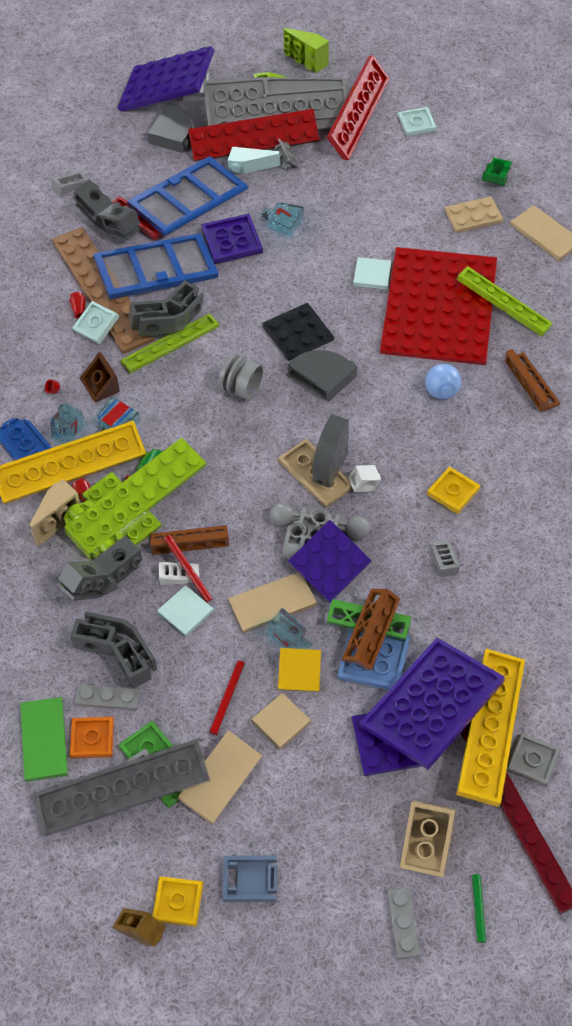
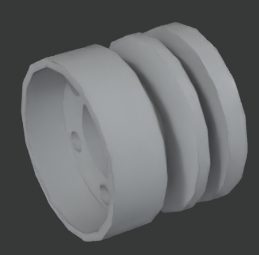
(239, 375)

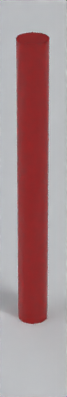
(188, 569)
(227, 697)

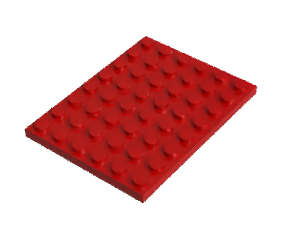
(433, 311)

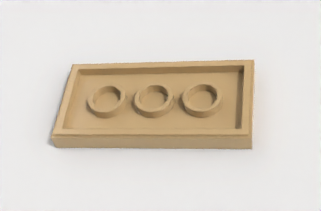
(544, 232)
(300, 464)
(262, 603)
(227, 770)

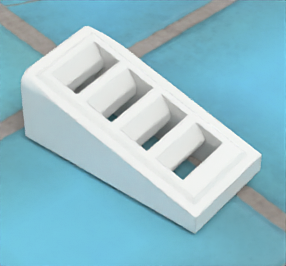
(171, 579)

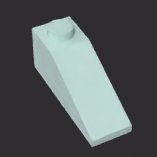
(252, 160)

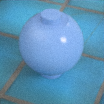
(443, 381)

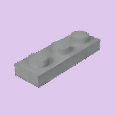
(107, 697)
(403, 924)

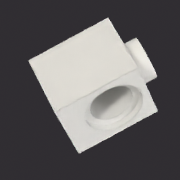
(364, 478)

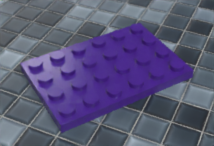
(166, 79)
(432, 702)

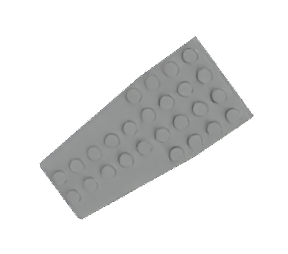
(266, 96)

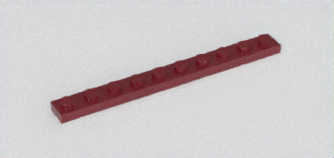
(534, 844)

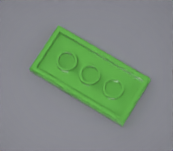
(44, 739)
(154, 741)

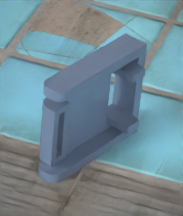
(254, 878)

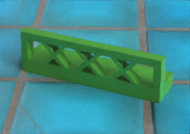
(354, 610)

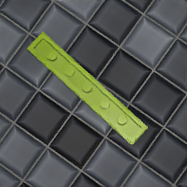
(504, 301)
(169, 343)

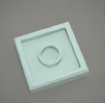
(416, 121)
(372, 273)
(95, 322)
(185, 611)

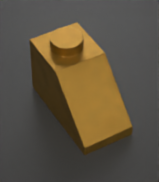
(140, 926)

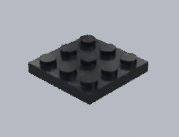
(298, 331)

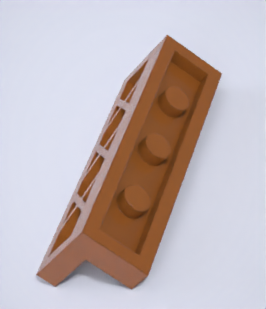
(529, 383)
(191, 542)
(375, 628)

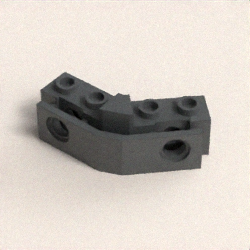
(103, 214)
(166, 315)
(102, 574)
(100, 636)

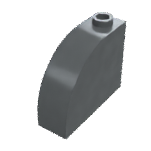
(171, 129)
(323, 372)
(331, 450)

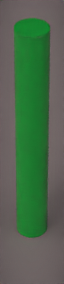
(479, 910)

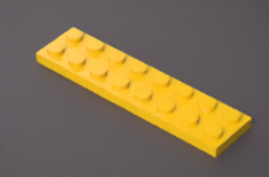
(70, 461)
(491, 734)

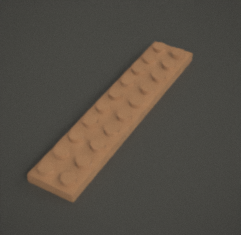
(77, 253)

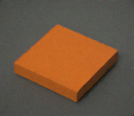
(92, 737)

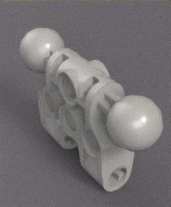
(307, 525)

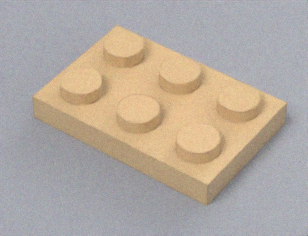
(473, 214)

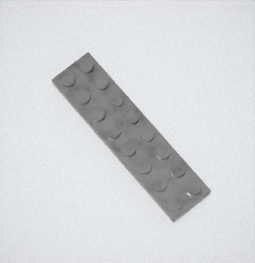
(121, 787)

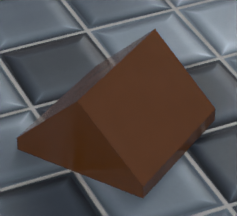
(100, 379)

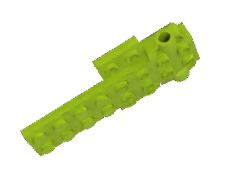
(123, 508)

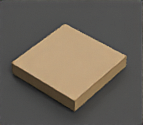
(281, 721)

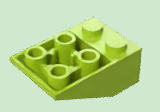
(306, 48)

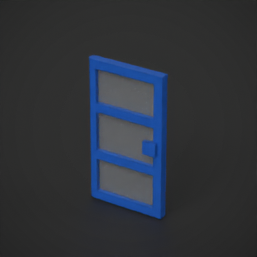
(187, 195)
(155, 265)

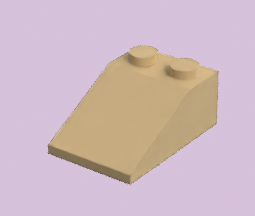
(51, 512)
(428, 838)

